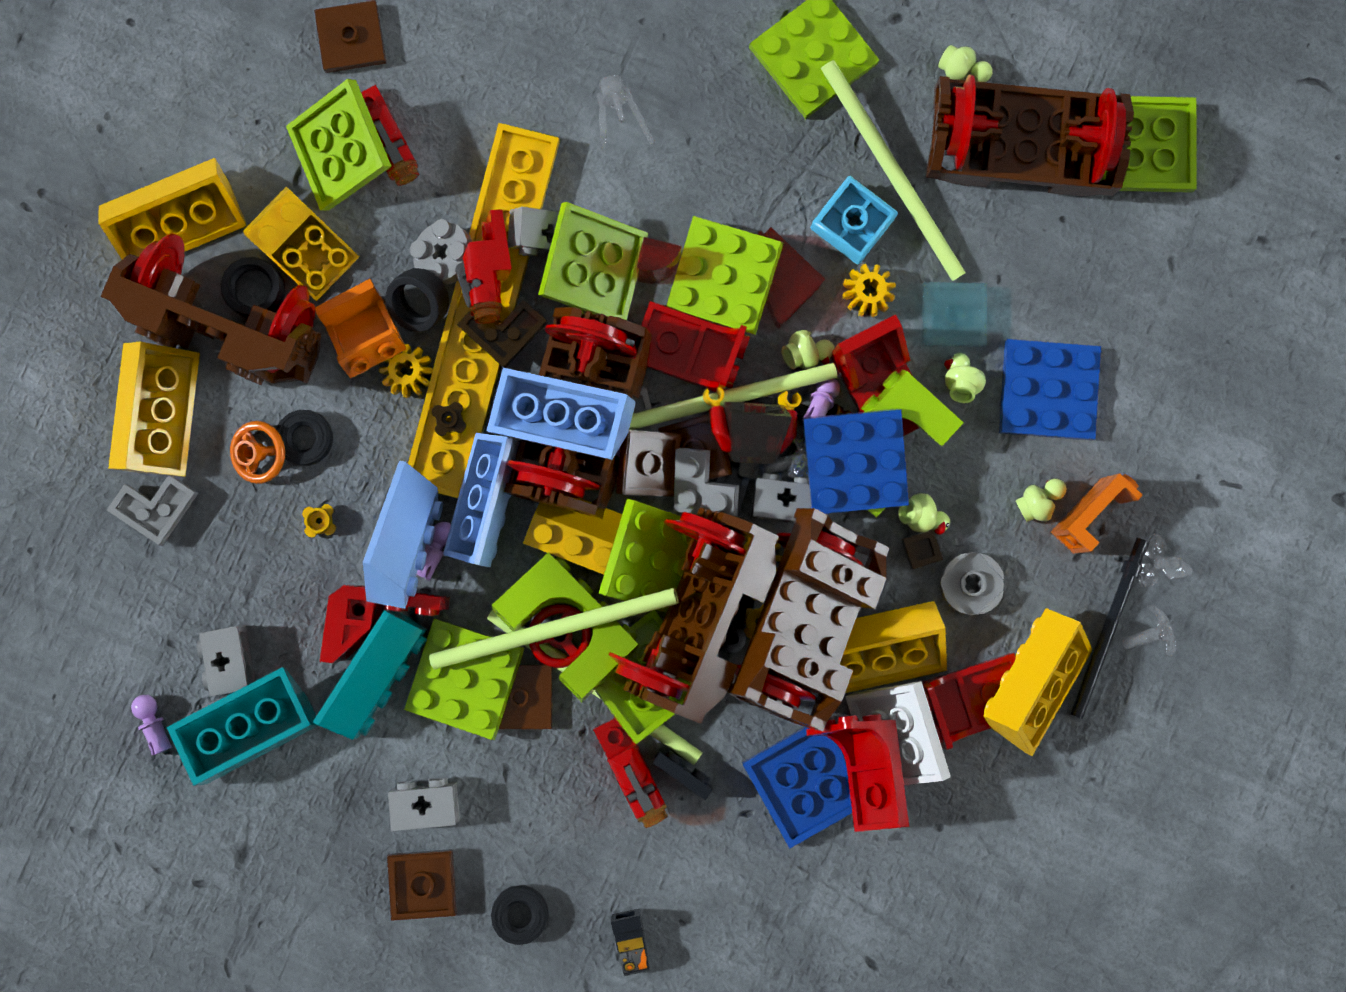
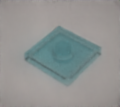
(954, 314)

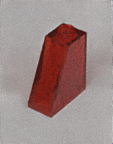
(792, 282)

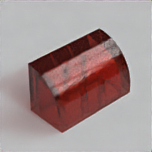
(657, 261)

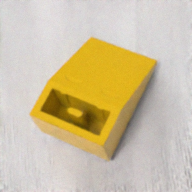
(300, 243)

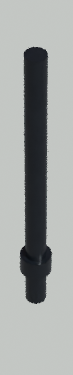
(1131, 569)

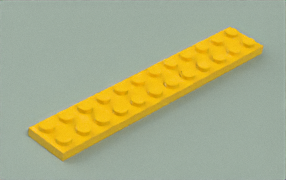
(462, 370)

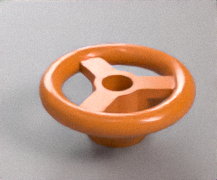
(250, 452)

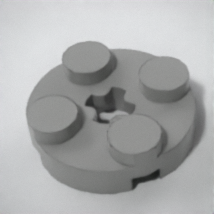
(432, 240)
(990, 583)

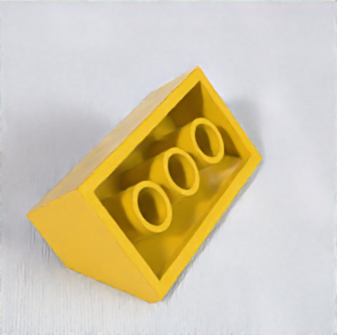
(191, 204)
(154, 409)
(574, 535)
(895, 646)
(1038, 680)

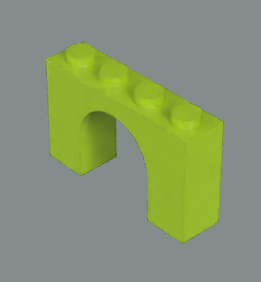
(916, 405)
(550, 584)

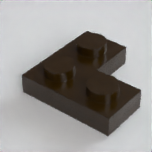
(506, 338)

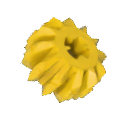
(880, 295)
(407, 382)

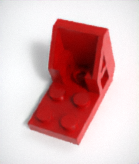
(870, 359)
(348, 627)

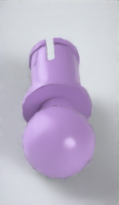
(823, 398)
(434, 551)
(145, 708)

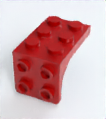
(693, 347)
(960, 698)
(872, 770)

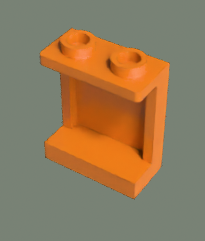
(360, 328)
(1072, 528)

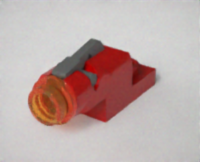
(400, 156)
(484, 268)
(631, 773)

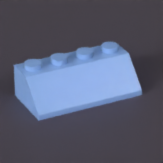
(560, 414)
(482, 500)
(401, 538)

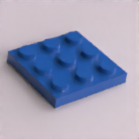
(1050, 389)
(856, 461)
(802, 784)

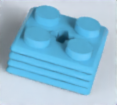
(853, 200)

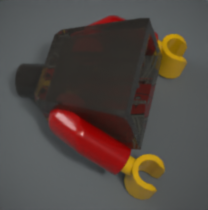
(753, 430)

